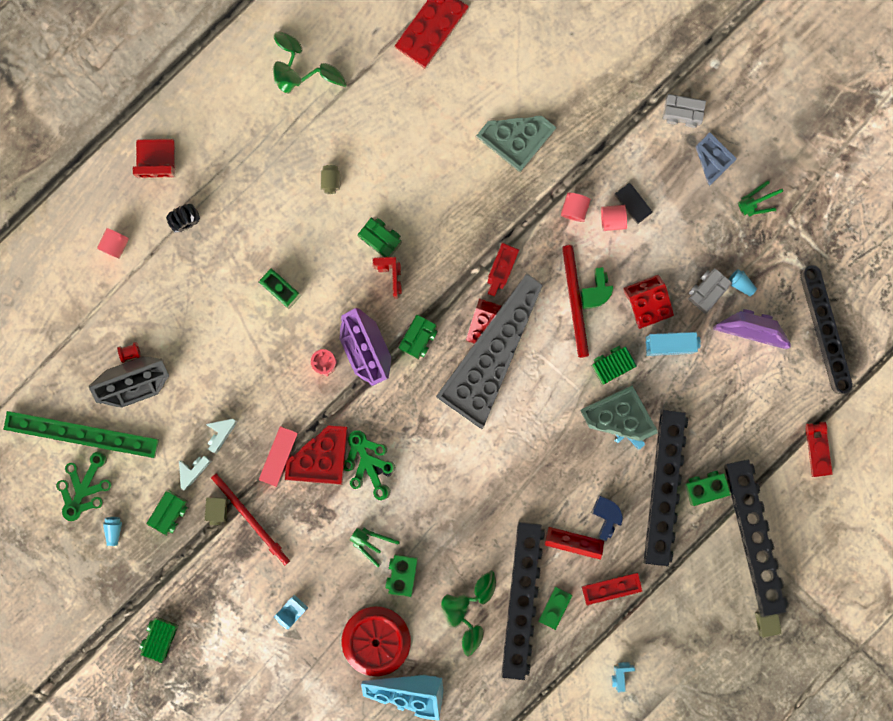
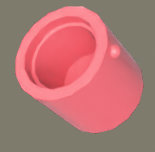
(575, 207)
(614, 217)
(113, 243)
(323, 362)

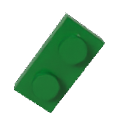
(555, 608)

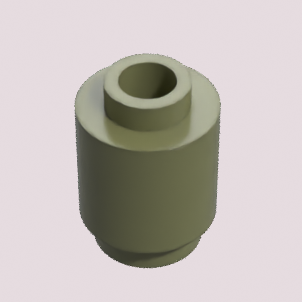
(330, 179)

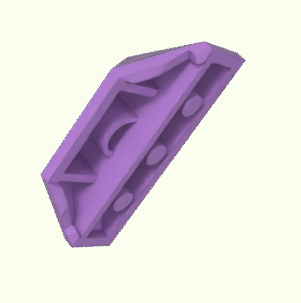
(754, 328)
(365, 347)

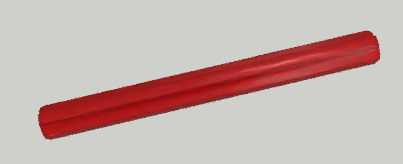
(575, 301)

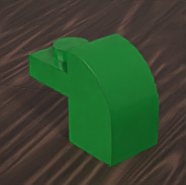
(597, 295)

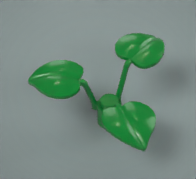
(288, 78)
(456, 609)

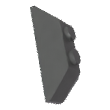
(130, 382)

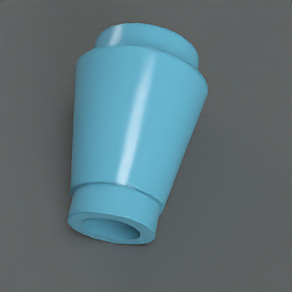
(742, 282)
(112, 530)

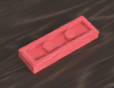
(278, 456)

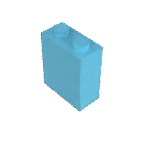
(672, 344)

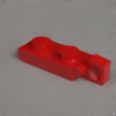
(501, 268)

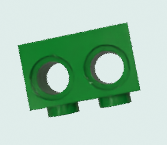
(708, 493)
(406, 576)

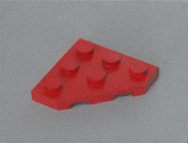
(320, 459)

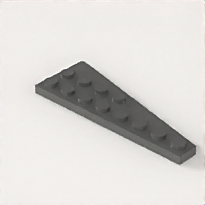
(481, 372)

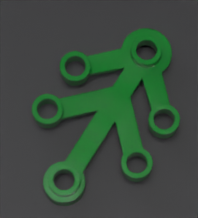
(367, 462)
(82, 489)

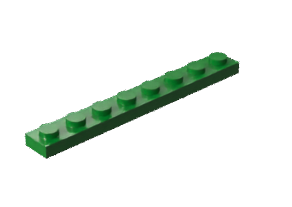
(81, 434)

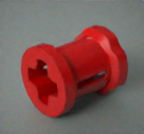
(129, 352)

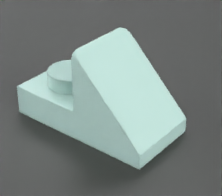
(224, 429)
(189, 475)

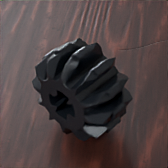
(183, 218)

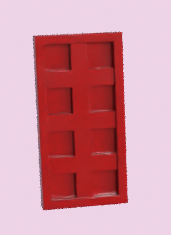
(430, 29)

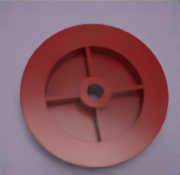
(377, 624)

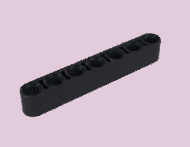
(833, 336)

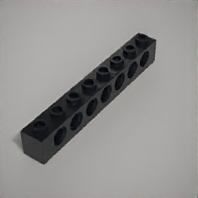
(751, 548)
(665, 556)
(509, 669)

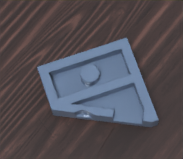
(713, 157)

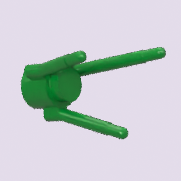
(748, 205)
(361, 539)

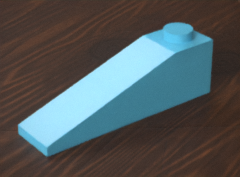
(416, 693)

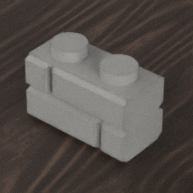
(684, 110)
(709, 291)

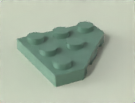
(516, 138)
(620, 415)

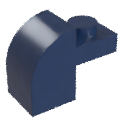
(610, 512)

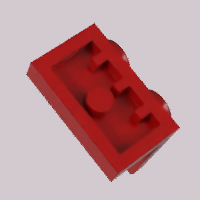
(155, 158)
(383, 265)
(649, 301)
(483, 315)

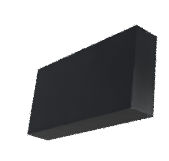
(633, 202)

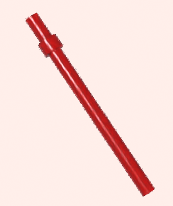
(274, 547)

